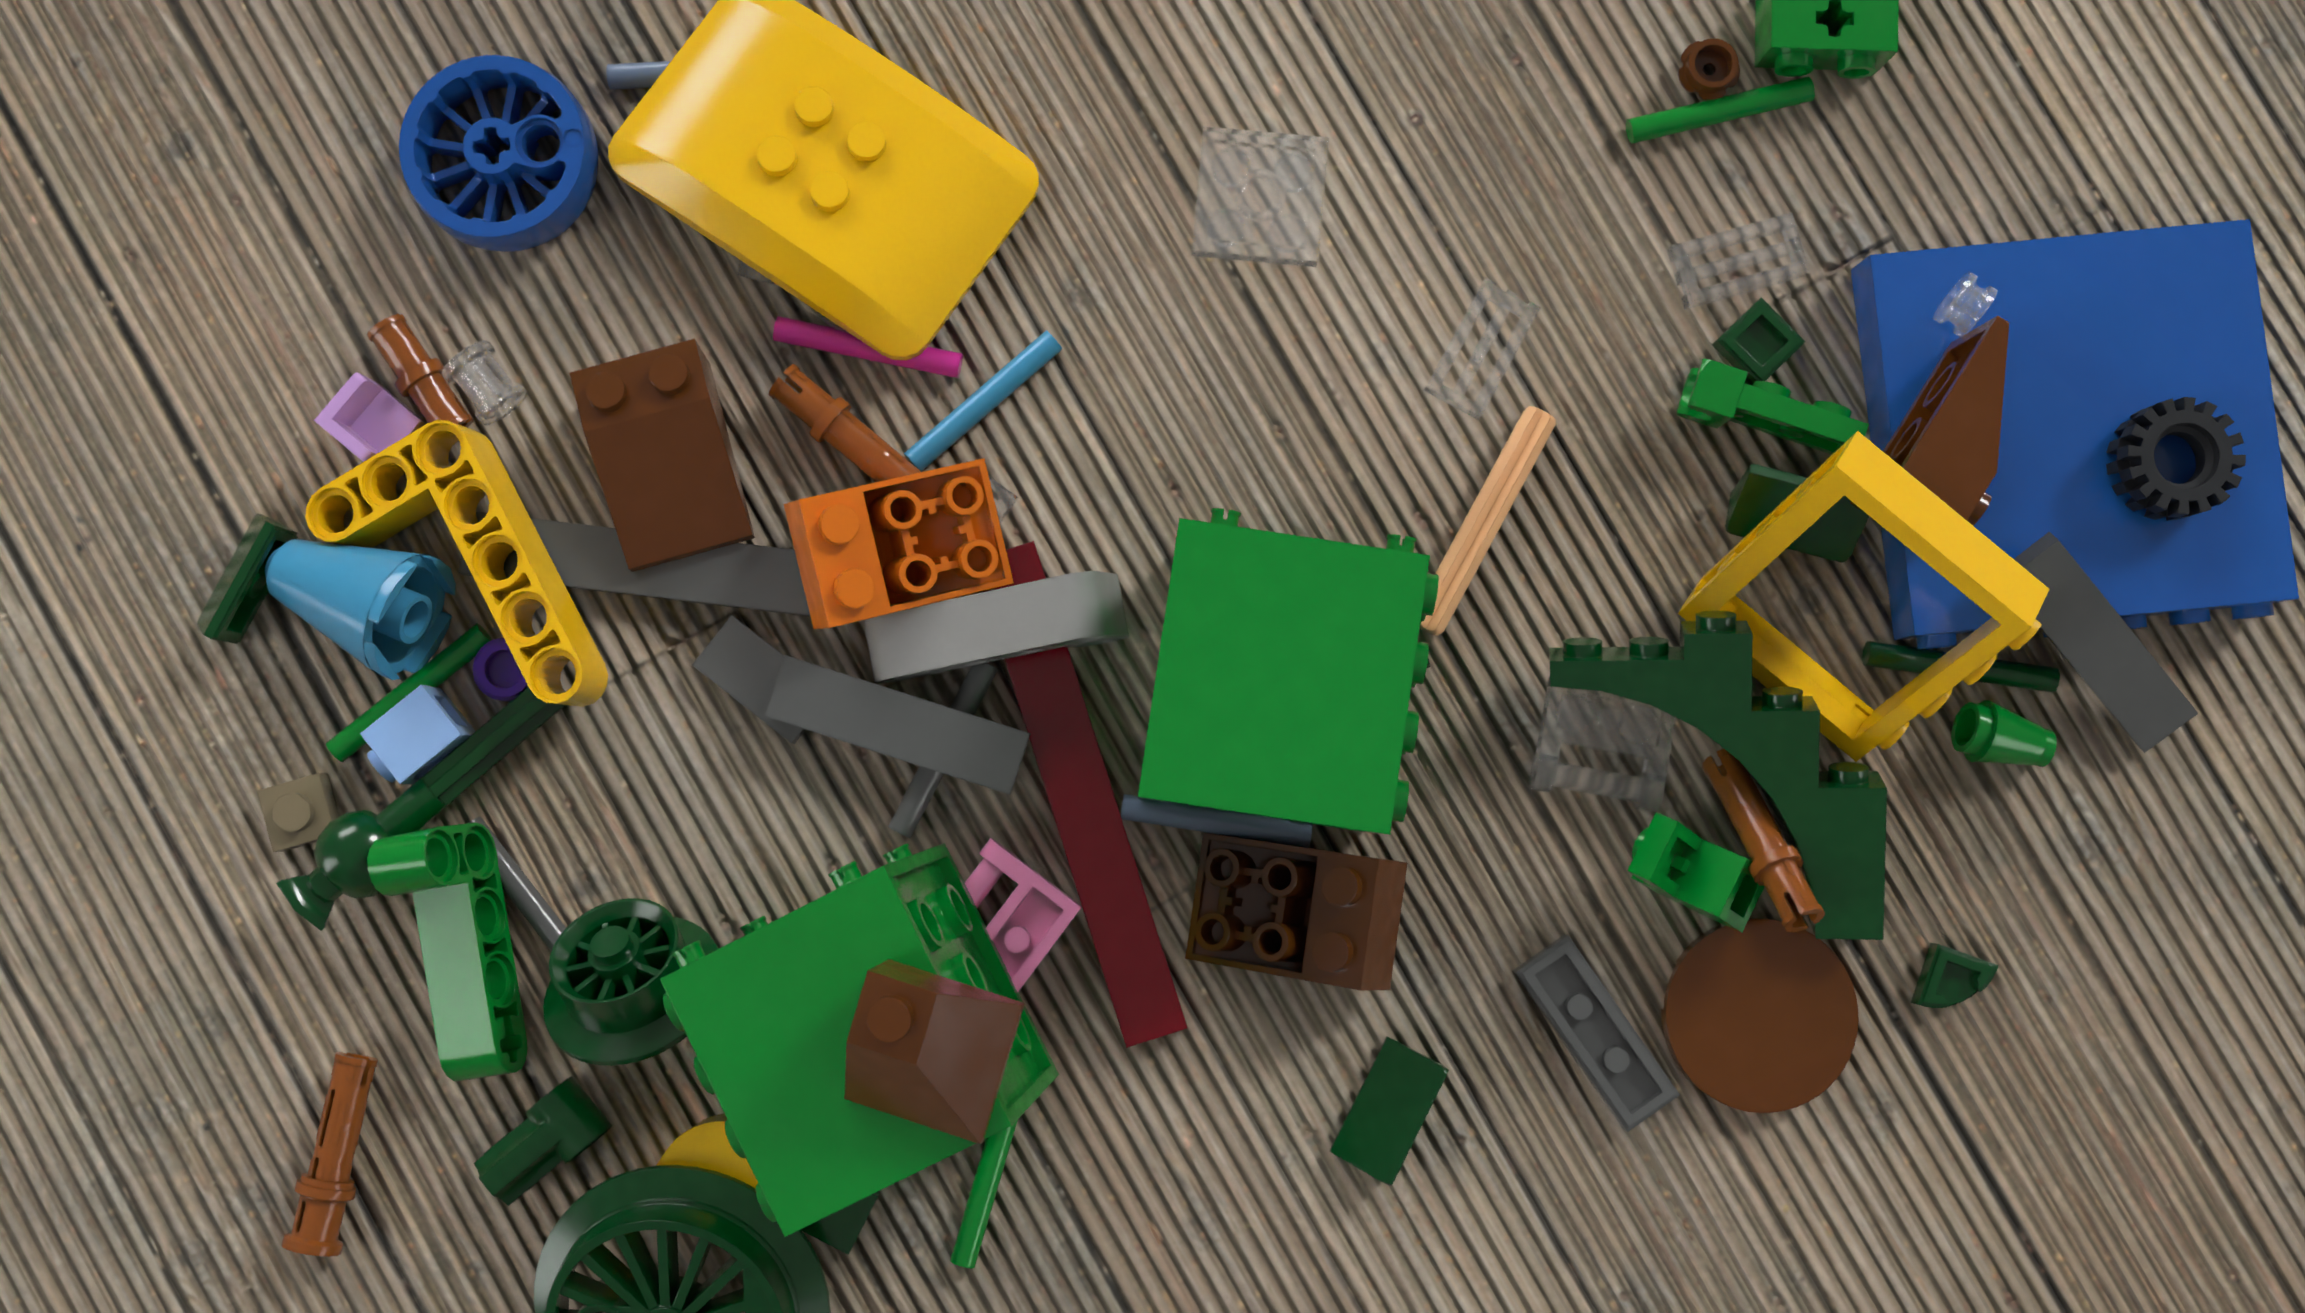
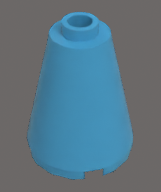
(366, 600)

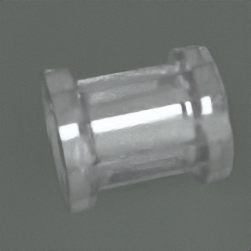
(484, 382)

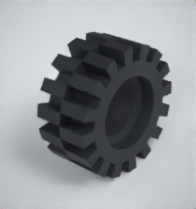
(2211, 451)

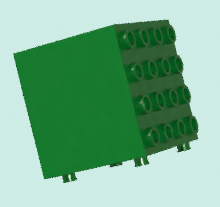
(1288, 675)
(777, 1020)

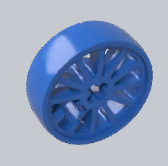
(573, 164)

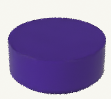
(498, 672)

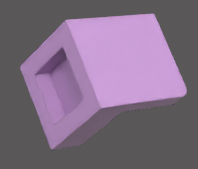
(367, 417)

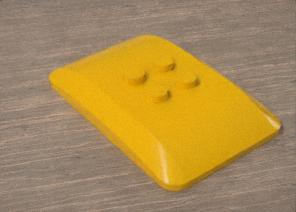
(826, 170)

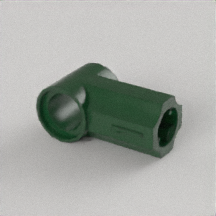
(554, 1132)

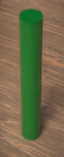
(1720, 110)
(432, 674)
(981, 1198)

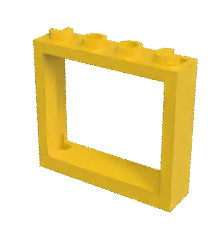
(1928, 530)

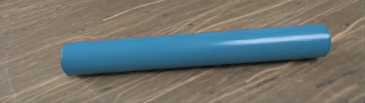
(983, 401)

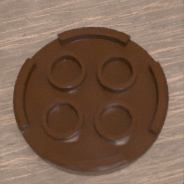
(1760, 1016)

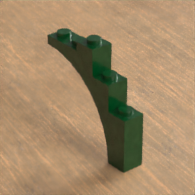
(1776, 736)

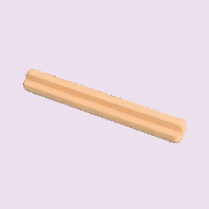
(1488, 514)

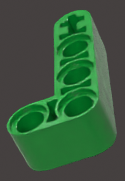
(462, 943)

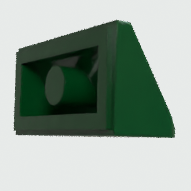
(1765, 488)
(243, 582)
(1389, 1110)

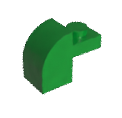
(1695, 872)

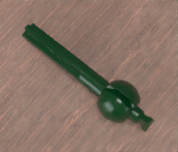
(346, 841)

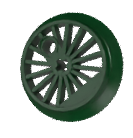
(719, 1209)

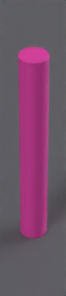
(839, 342)

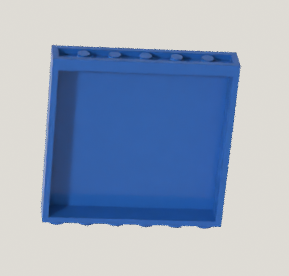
(2091, 341)

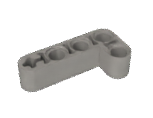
(997, 625)

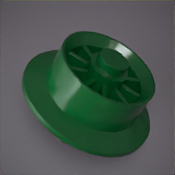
(607, 982)

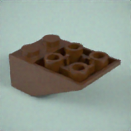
(1296, 912)

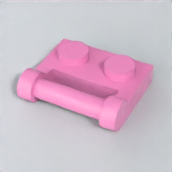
(1030, 916)

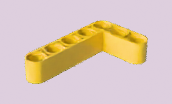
(483, 544)

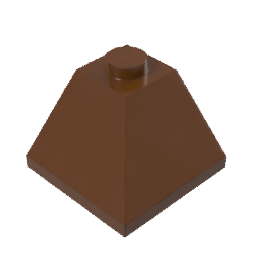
(929, 1049)

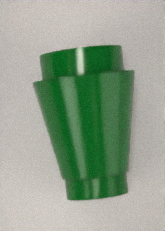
(2001, 736)

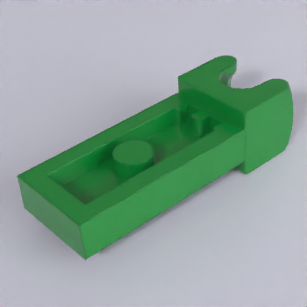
(1720, 395)

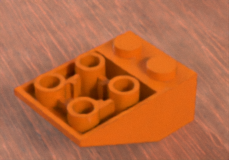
(898, 544)

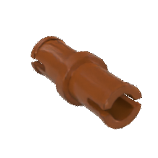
(417, 372)

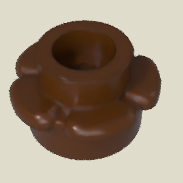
(1713, 53)

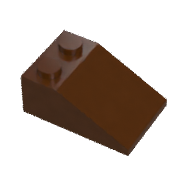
(1955, 422)
(662, 454)

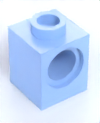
(415, 735)

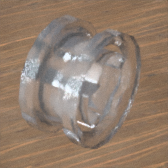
(1965, 304)

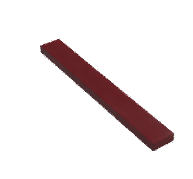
(1093, 832)

